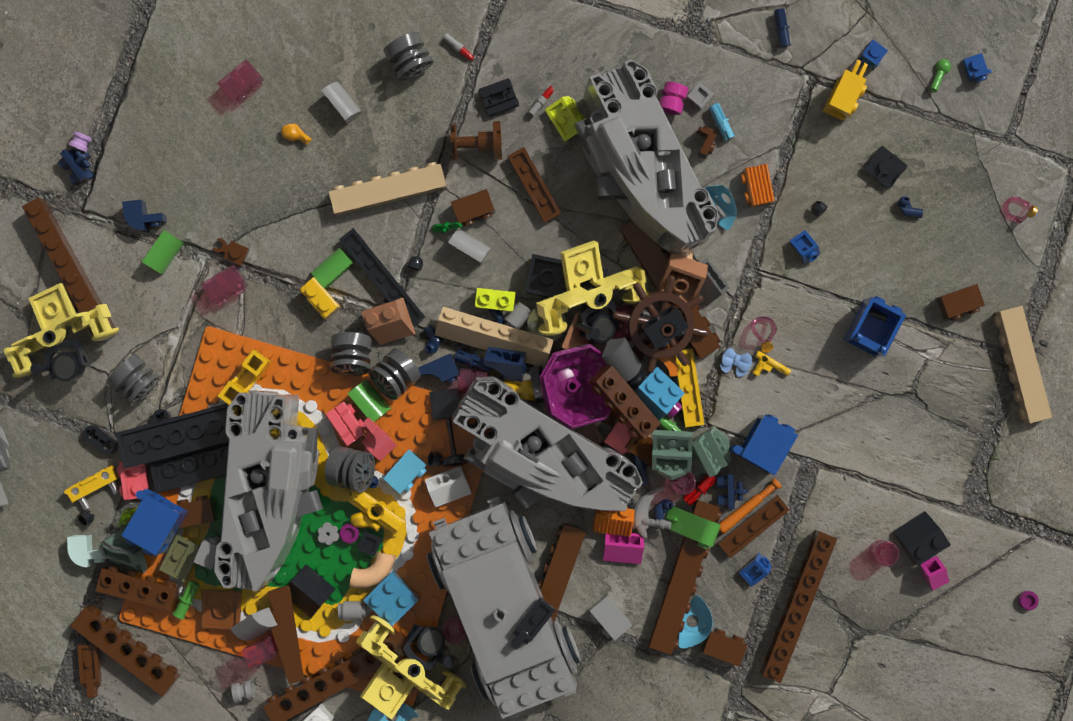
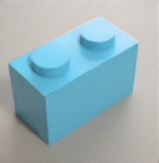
(405, 471)

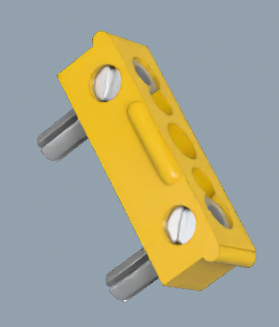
(88, 485)

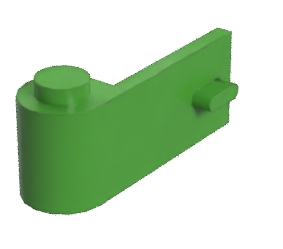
(693, 527)

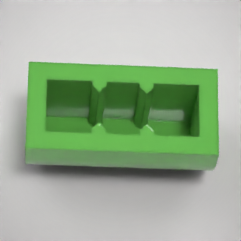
(163, 252)
(332, 268)
(369, 400)

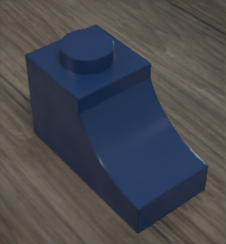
(507, 362)
(443, 368)

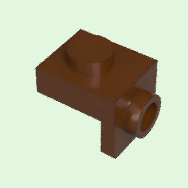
(708, 145)

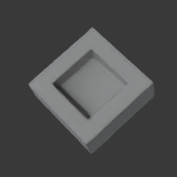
(700, 95)

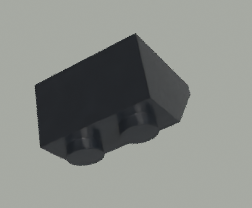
(921, 538)

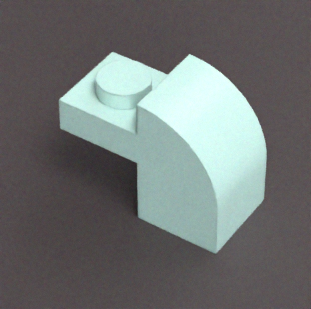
(81, 550)

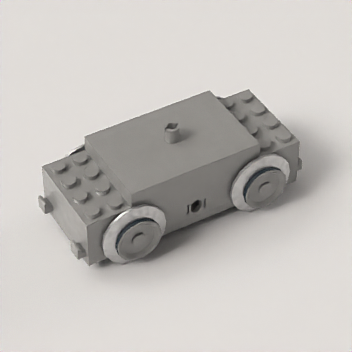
(492, 584)

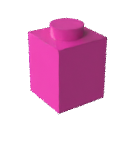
(934, 573)

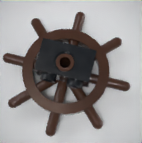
(662, 326)

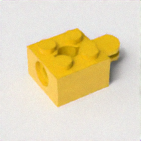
(846, 93)

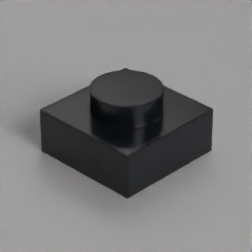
(369, 543)

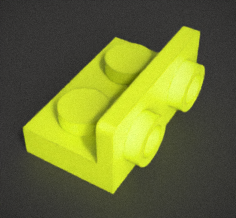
(564, 115)
(495, 299)

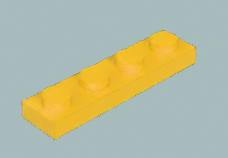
(689, 385)

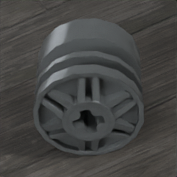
(407, 55)
(350, 354)
(394, 374)
(130, 376)
(349, 469)

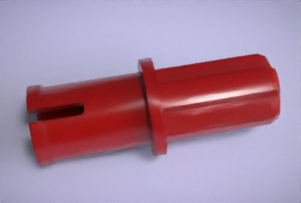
(699, 489)

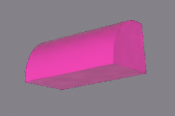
(623, 548)

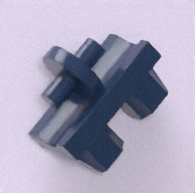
(78, 163)
(729, 500)

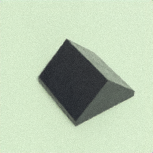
(309, 591)

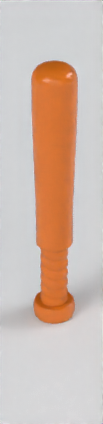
(736, 516)

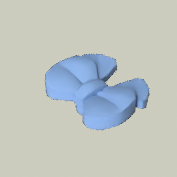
(742, 361)

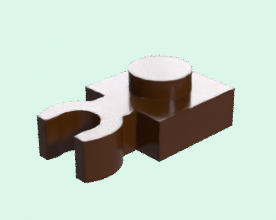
(233, 252)

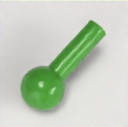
(942, 67)

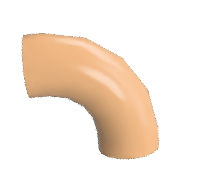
(374, 574)

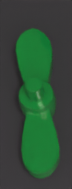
(446, 227)

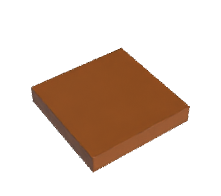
(220, 608)

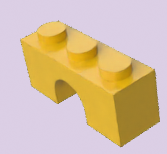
(244, 381)

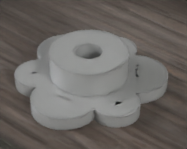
(323, 537)

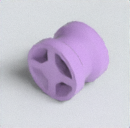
(80, 141)

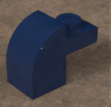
(137, 217)

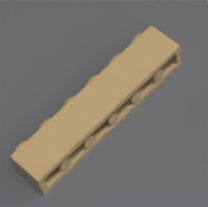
(387, 189)
(486, 333)
(1022, 364)

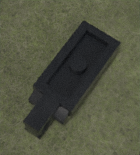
(532, 622)

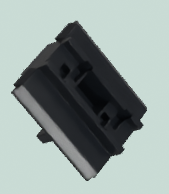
(498, 97)
(885, 167)

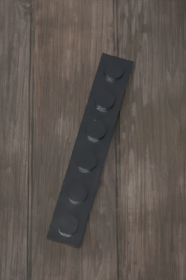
(378, 273)

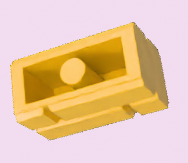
(320, 298)

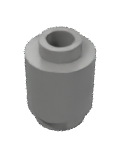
(518, 316)
(352, 610)

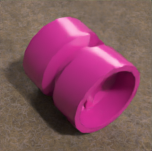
(673, 96)

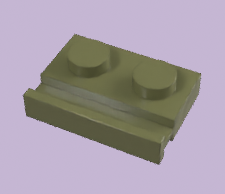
(180, 558)

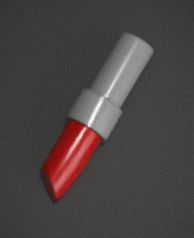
(458, 47)
(541, 101)

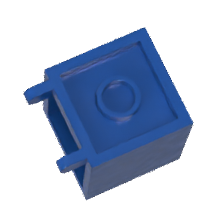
(871, 333)
(767, 444)
(154, 523)

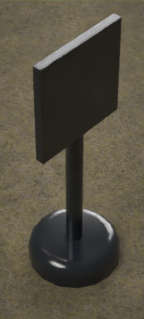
(443, 406)

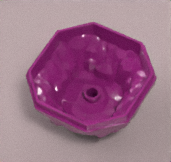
(578, 404)

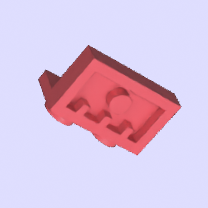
(133, 481)

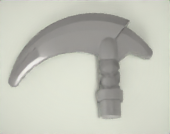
(641, 518)

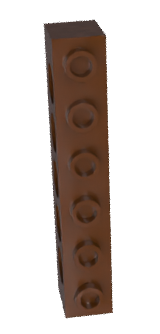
(84, 625)

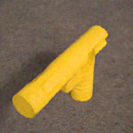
(768, 365)

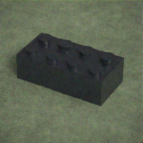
(547, 277)

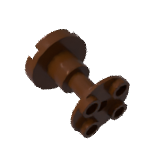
(484, 141)

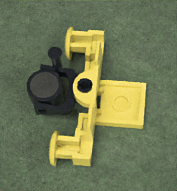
(580, 265)
(54, 313)
(389, 692)

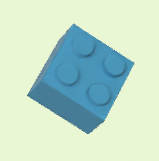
(659, 393)
(392, 598)

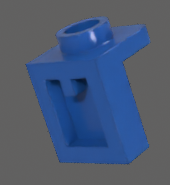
(873, 54)
(976, 68)
(805, 247)
(756, 570)

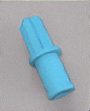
(721, 121)

